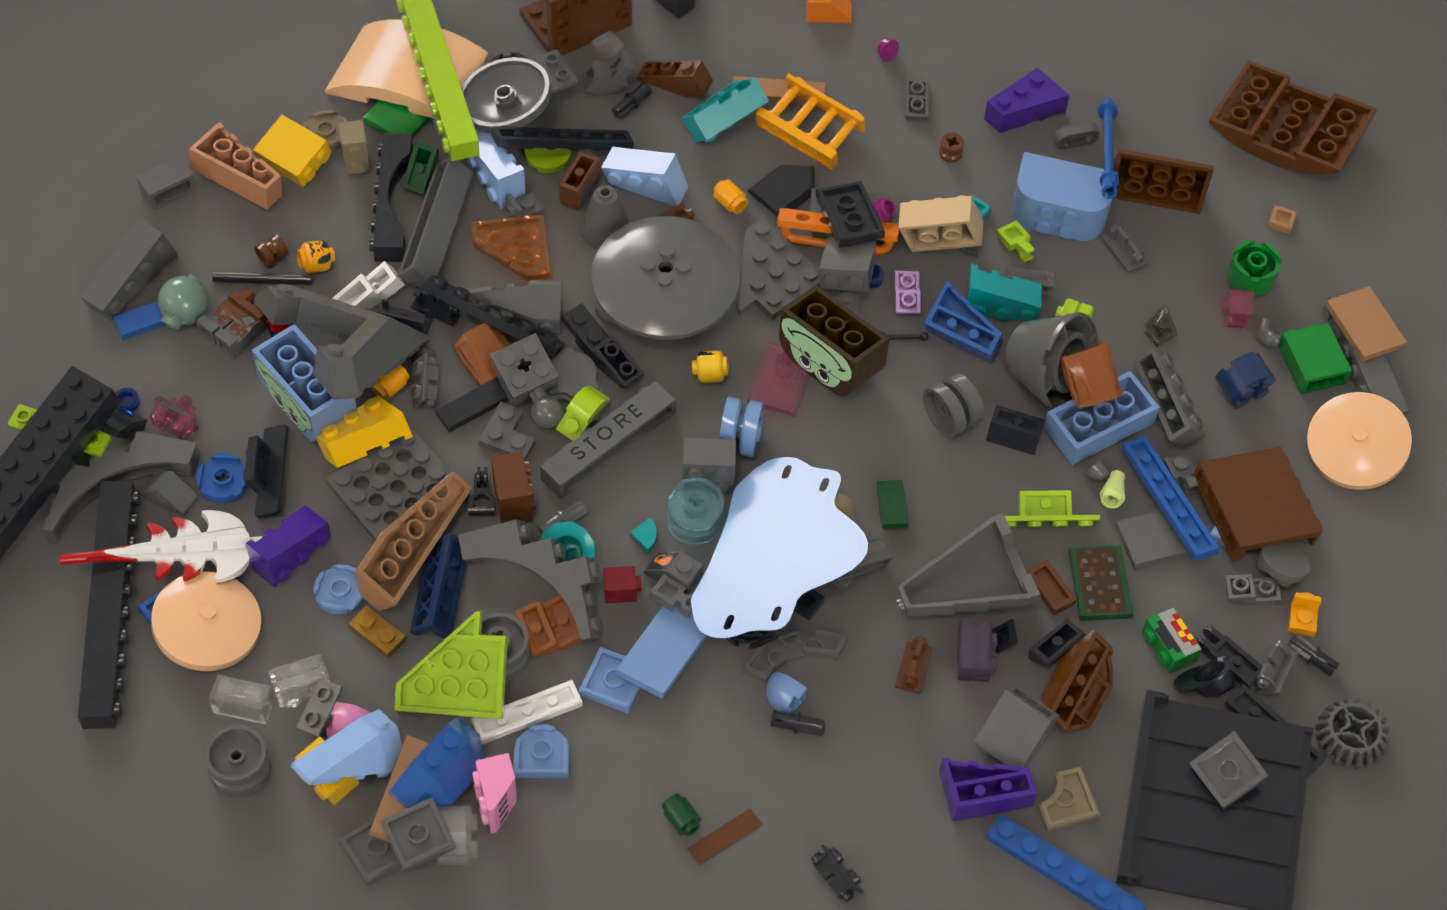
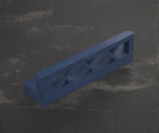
(444, 586)

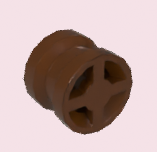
(953, 153)

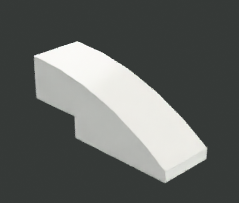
(370, 290)

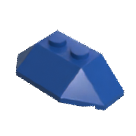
(441, 768)

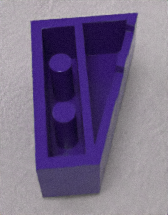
(985, 789)

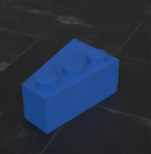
(962, 325)

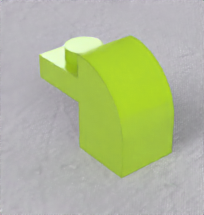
(581, 411)

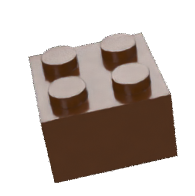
(513, 487)

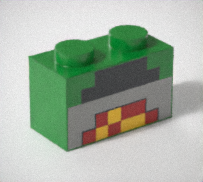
(1171, 640)

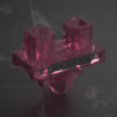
(177, 411)

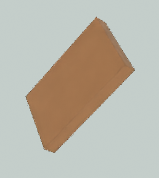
(1366, 323)

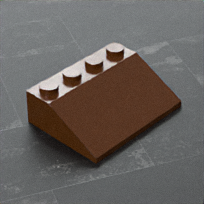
(1162, 181)

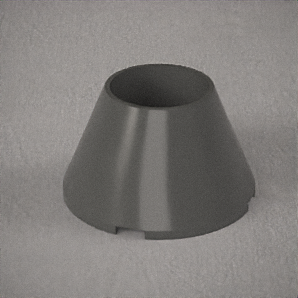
(1036, 352)

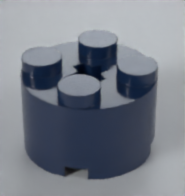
(1245, 379)

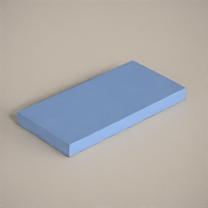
(662, 651)

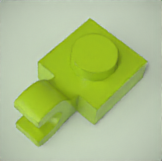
(1016, 237)

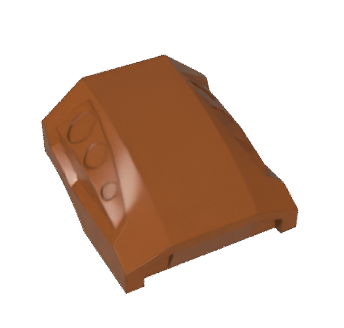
(475, 351)
(1091, 376)

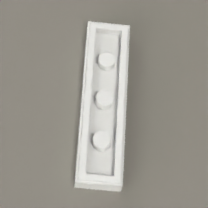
(529, 711)

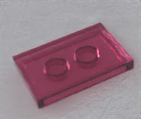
(778, 382)

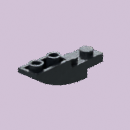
(602, 349)

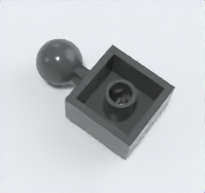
(532, 384)

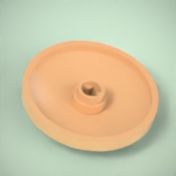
(1359, 440)
(206, 622)

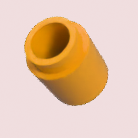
(730, 196)
(391, 383)

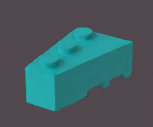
(1003, 297)

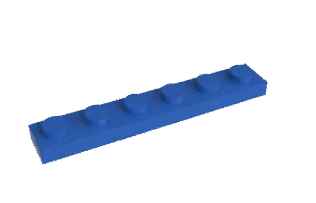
(1170, 499)
(1060, 867)

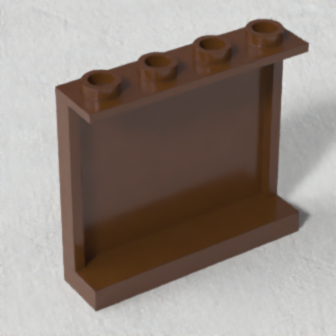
(1256, 501)

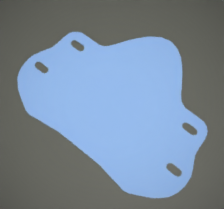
(775, 548)

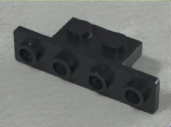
(266, 469)

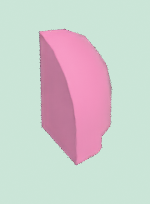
(342, 716)

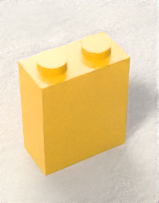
(293, 150)

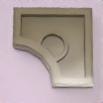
(1070, 802)

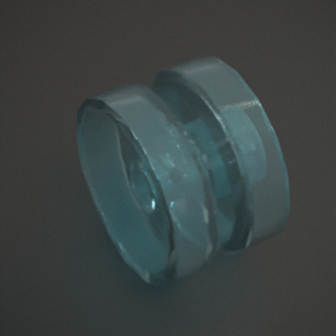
(695, 510)

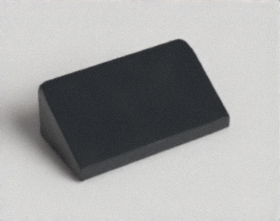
(1056, 643)

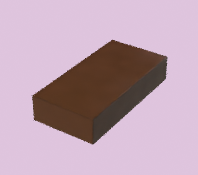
(1052, 588)

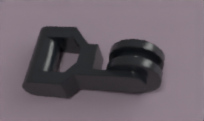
(481, 510)

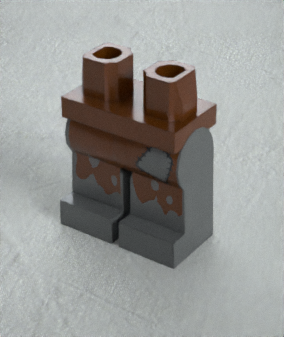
(233, 323)

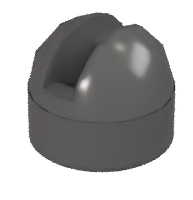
(1098, 472)

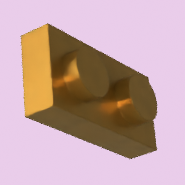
(377, 632)

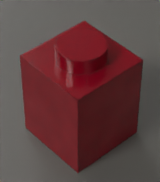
(621, 584)

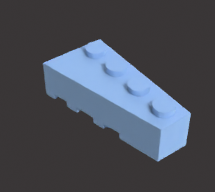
(497, 171)

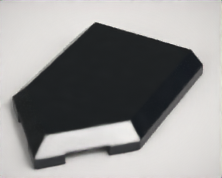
(784, 187)

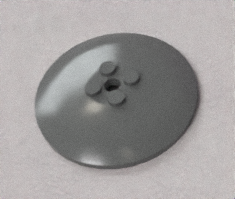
(663, 303)

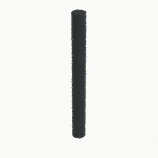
(262, 278)

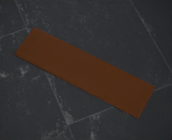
(724, 836)

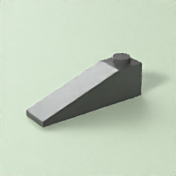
(536, 302)

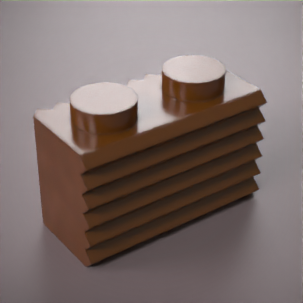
(579, 180)

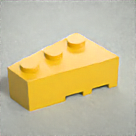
(362, 430)

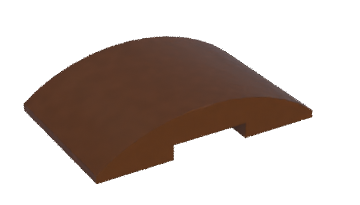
(1289, 122)

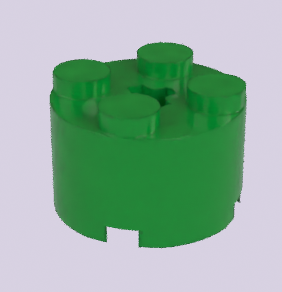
(1254, 267)

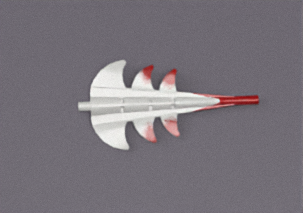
(221, 544)

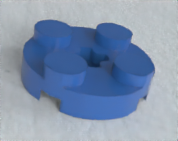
(222, 491)

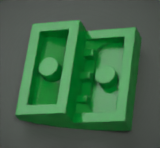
(394, 118)

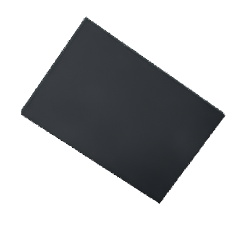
(850, 213)

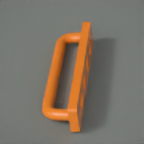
(815, 222)

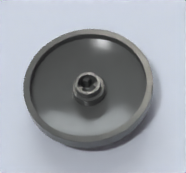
(507, 93)

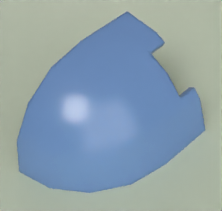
(785, 692)

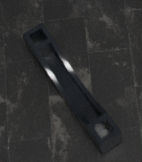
(389, 234)

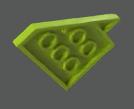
(459, 676)

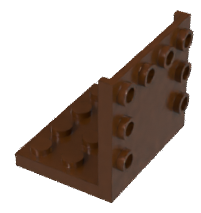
(575, 23)

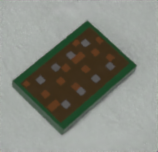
(1100, 583)

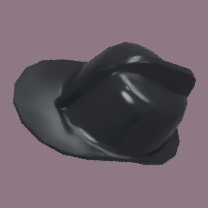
(1208, 679)

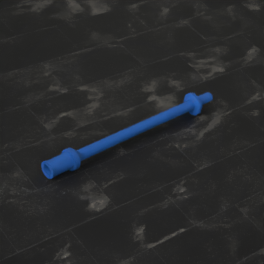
(1109, 178)

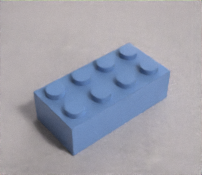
(1094, 428)

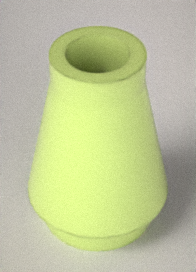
(1113, 492)

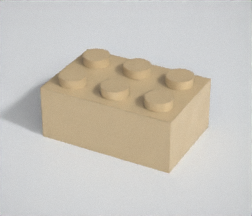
(941, 223)

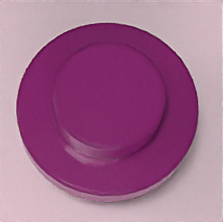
(888, 49)
(885, 209)

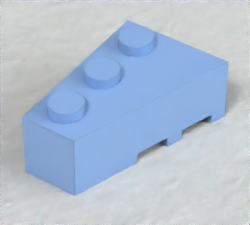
(646, 174)

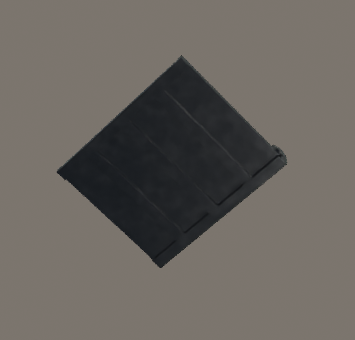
(1179, 832)

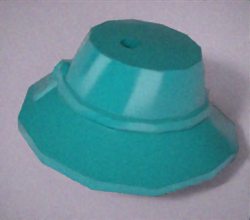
(574, 539)

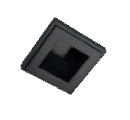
(1005, 636)

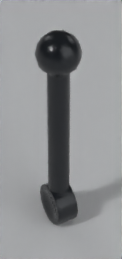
(923, 336)

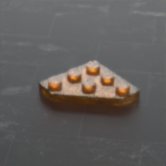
(516, 244)

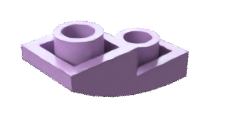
(907, 292)

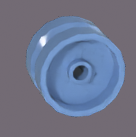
(742, 427)

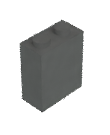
(847, 266)
(1016, 728)

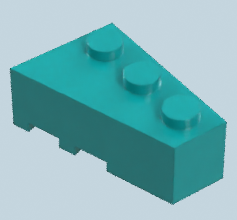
(724, 109)

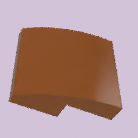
(549, 626)

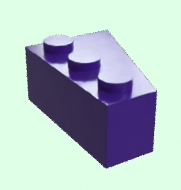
(1026, 100)
(287, 546)

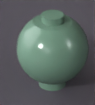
(182, 301)

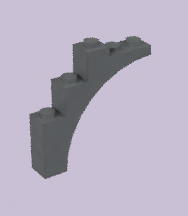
(144, 458)
(545, 557)

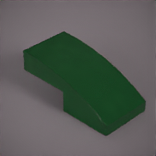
(892, 504)

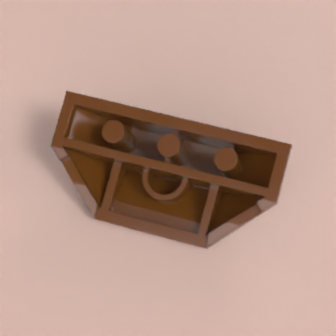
(1080, 683)

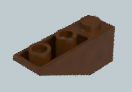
(683, 77)

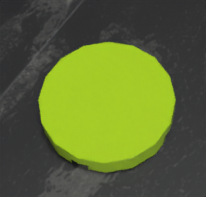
(548, 160)

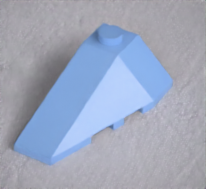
(358, 750)

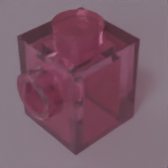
(1238, 308)

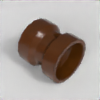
(271, 250)

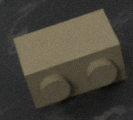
(354, 147)

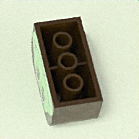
(831, 342)

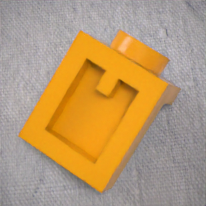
(1304, 614)

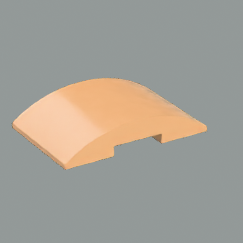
(384, 67)

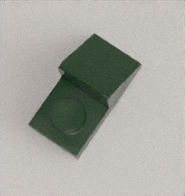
(420, 168)

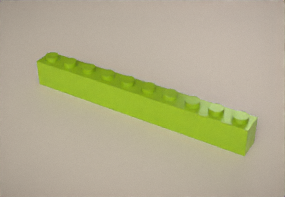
(440, 78)

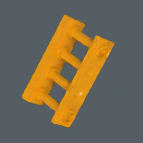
(807, 142)

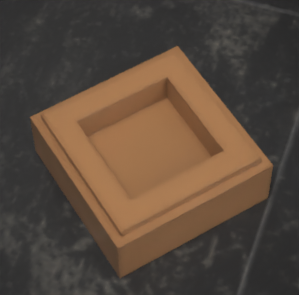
(1282, 219)

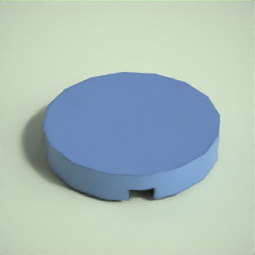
(338, 590)

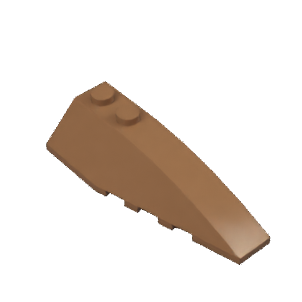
(408, 542)

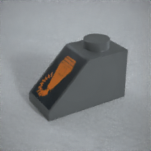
(676, 566)

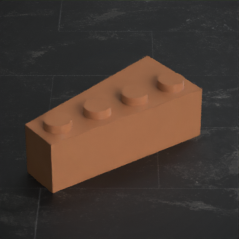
(235, 167)

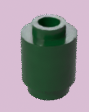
(681, 815)

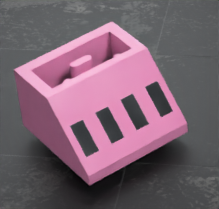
(494, 789)

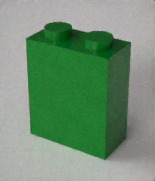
(1314, 358)

